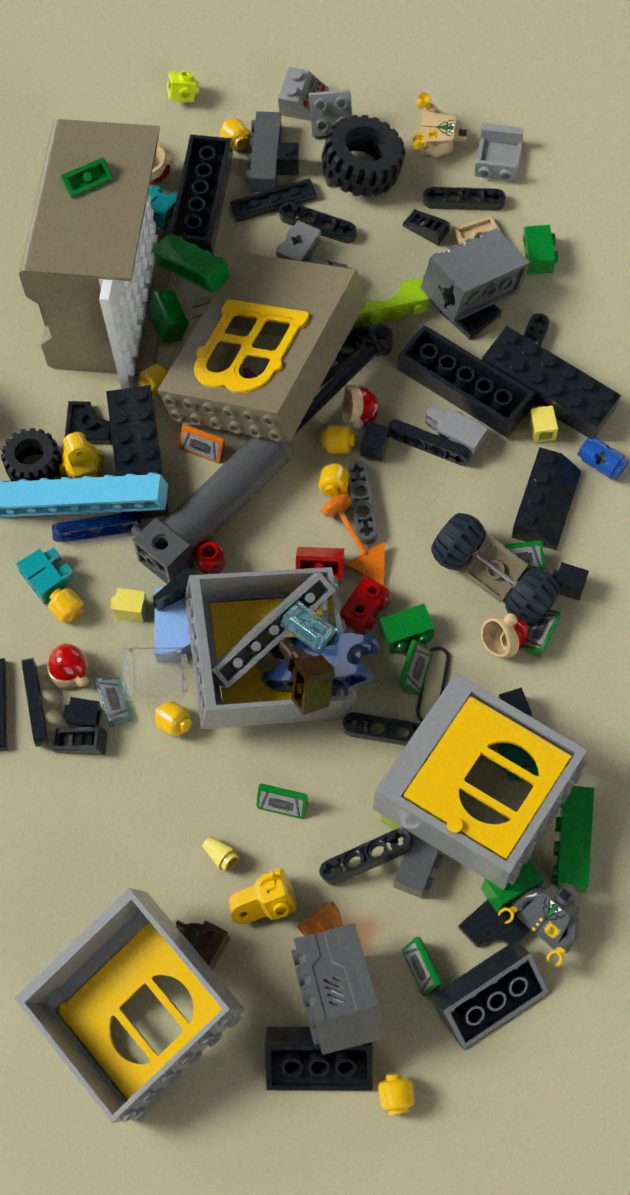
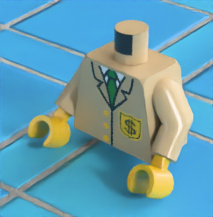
(437, 130)

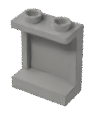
(499, 152)

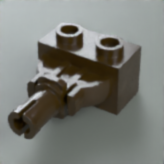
(311, 678)
(206, 939)

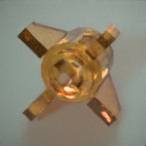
(324, 919)

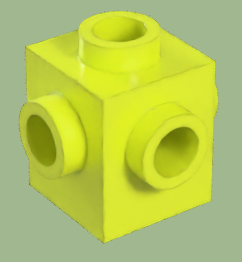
(182, 86)

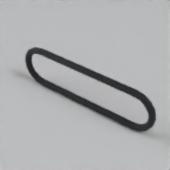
(443, 681)

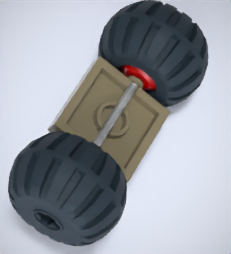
(495, 568)

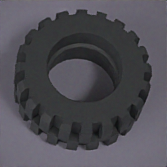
(366, 136)

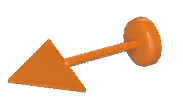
(370, 562)

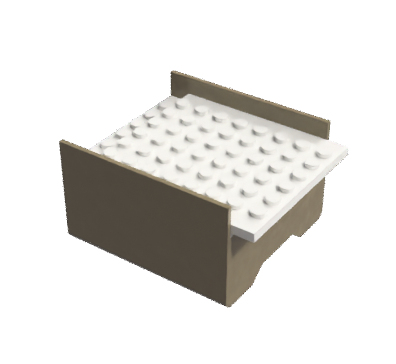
(93, 253)

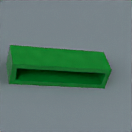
(191, 262)
(574, 839)

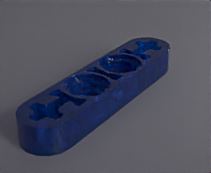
(95, 527)

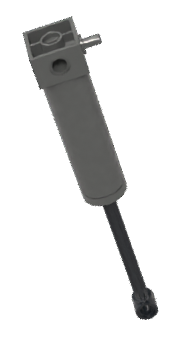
(170, 545)

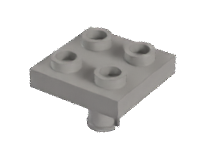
(327, 109)

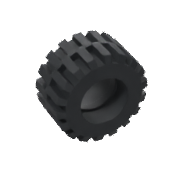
(28, 444)

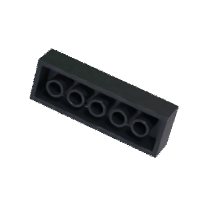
(202, 190)
(465, 381)
(556, 383)
(135, 436)

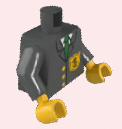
(550, 916)

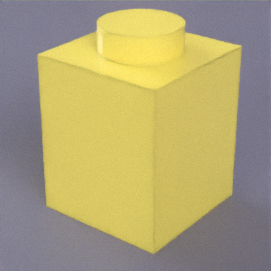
(543, 424)
(129, 605)

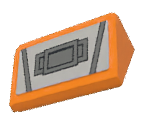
(202, 444)

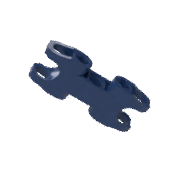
(343, 655)

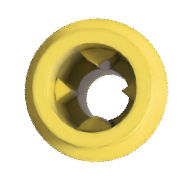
(221, 854)

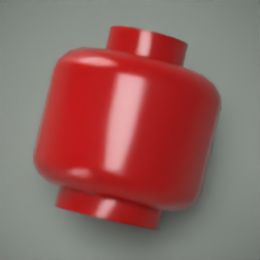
(210, 557)

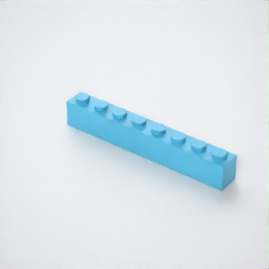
(83, 495)

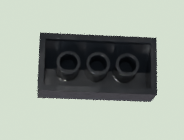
(546, 499)
(489, 994)
(299, 1064)

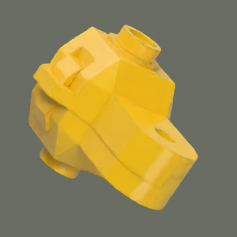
(80, 457)
(269, 897)

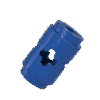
(615, 461)

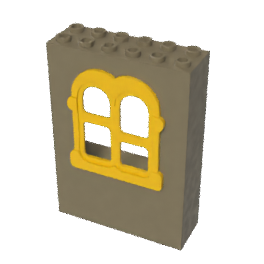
(282, 297)

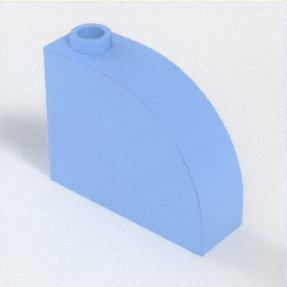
(172, 626)

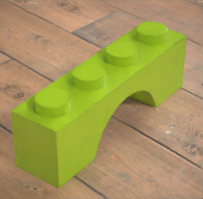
(407, 301)

